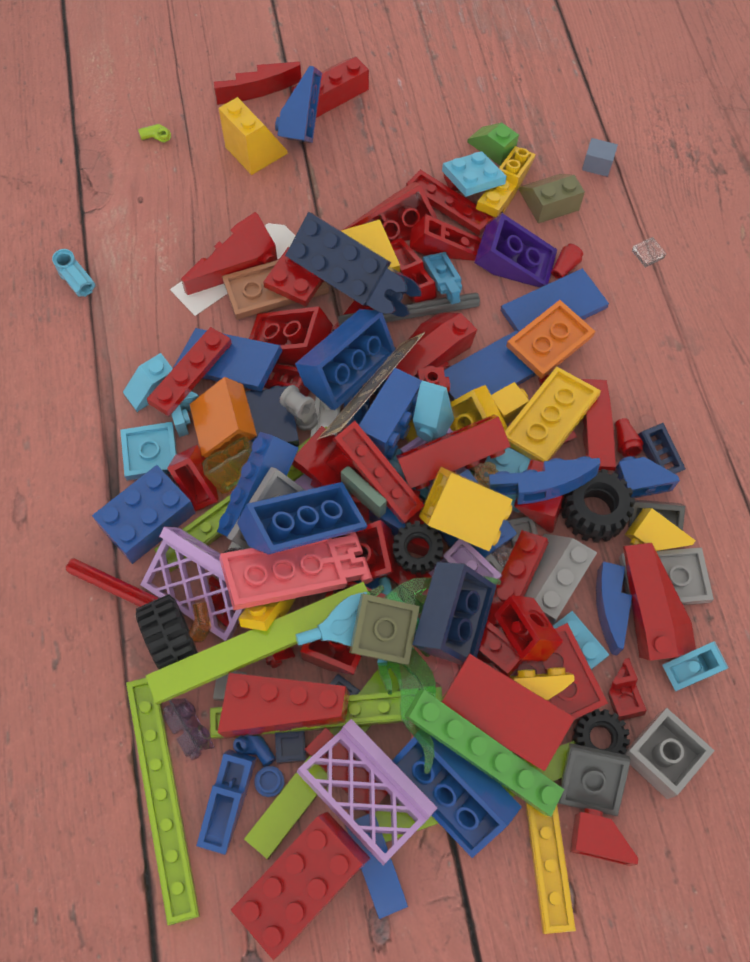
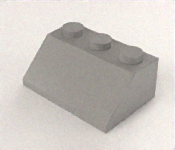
(559, 573)

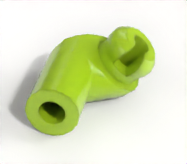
(155, 131)

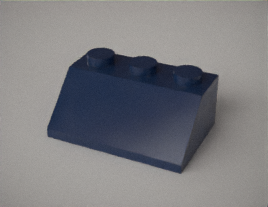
(454, 612)

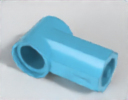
(72, 272)

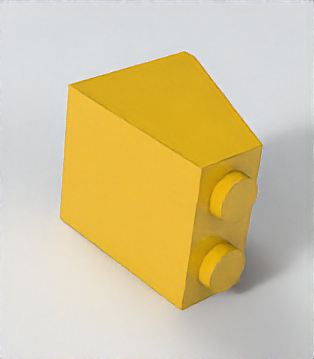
(248, 137)
(375, 238)
(465, 509)

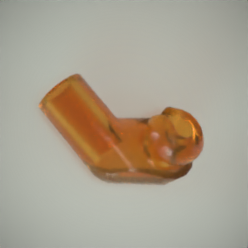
(201, 624)

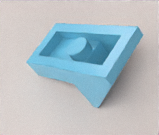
(180, 414)
(695, 666)

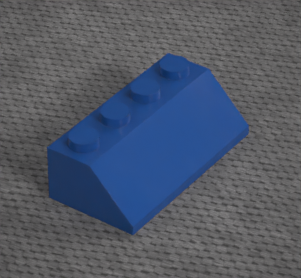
(346, 357)
(300, 518)
(466, 799)

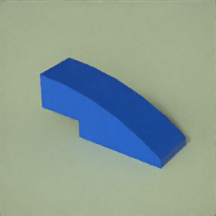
(612, 605)
(226, 801)
(379, 878)

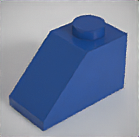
(645, 476)

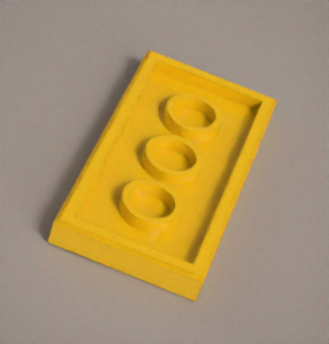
(551, 415)

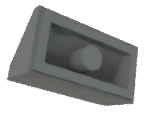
(671, 511)

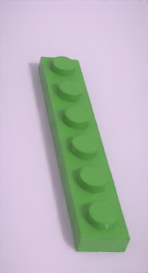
(484, 752)

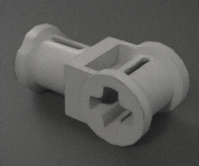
(300, 406)

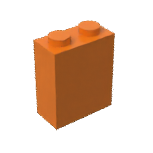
(222, 416)

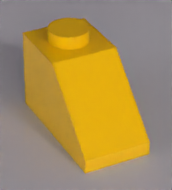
(656, 529)

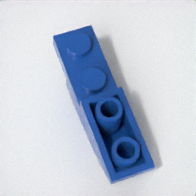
(554, 480)

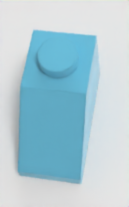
(146, 380)
(432, 411)

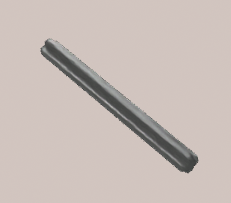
(429, 307)

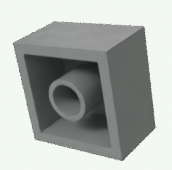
(668, 753)

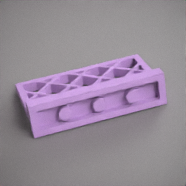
(206, 559)
(387, 775)

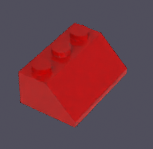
(341, 84)
(330, 654)

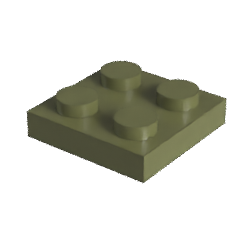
(384, 629)

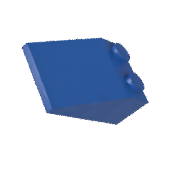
(300, 111)

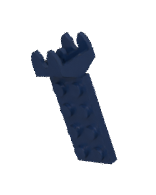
(351, 267)

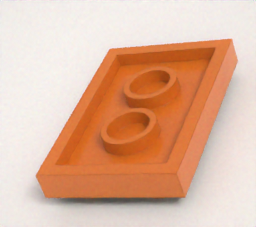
(550, 339)

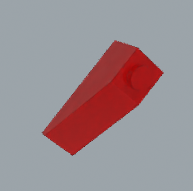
(435, 236)

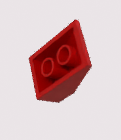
(293, 330)

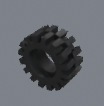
(409, 562)
(602, 719)

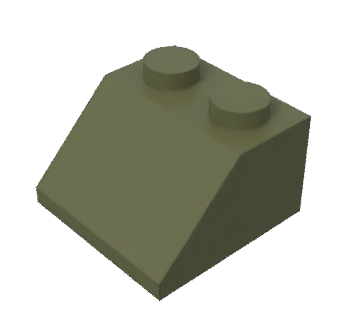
(553, 196)

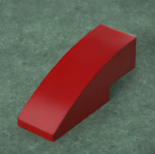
(413, 267)

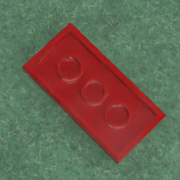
(508, 712)

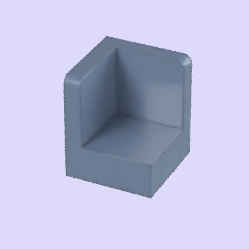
(599, 157)

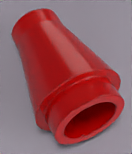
(567, 260)
(628, 440)

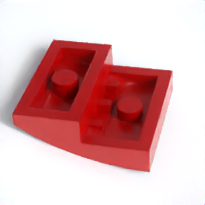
(313, 458)

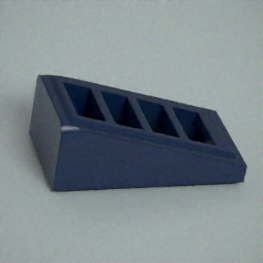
(666, 442)

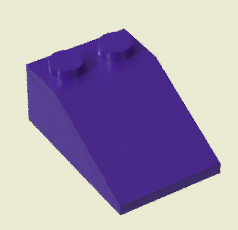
(515, 253)

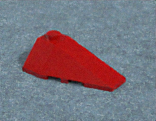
(399, 212)
(244, 249)
(443, 340)
(377, 548)
(658, 613)

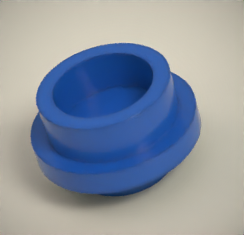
(269, 781)

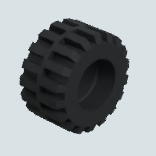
(594, 525)
(165, 631)

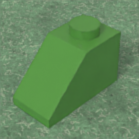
(495, 141)

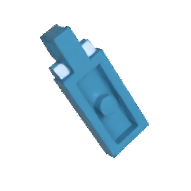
(445, 275)

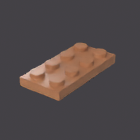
(248, 292)

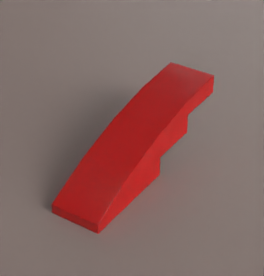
(265, 81)
(598, 428)

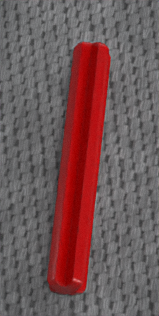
(109, 583)

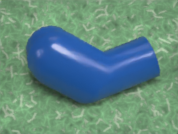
(254, 746)

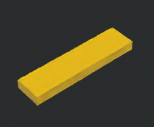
(550, 871)

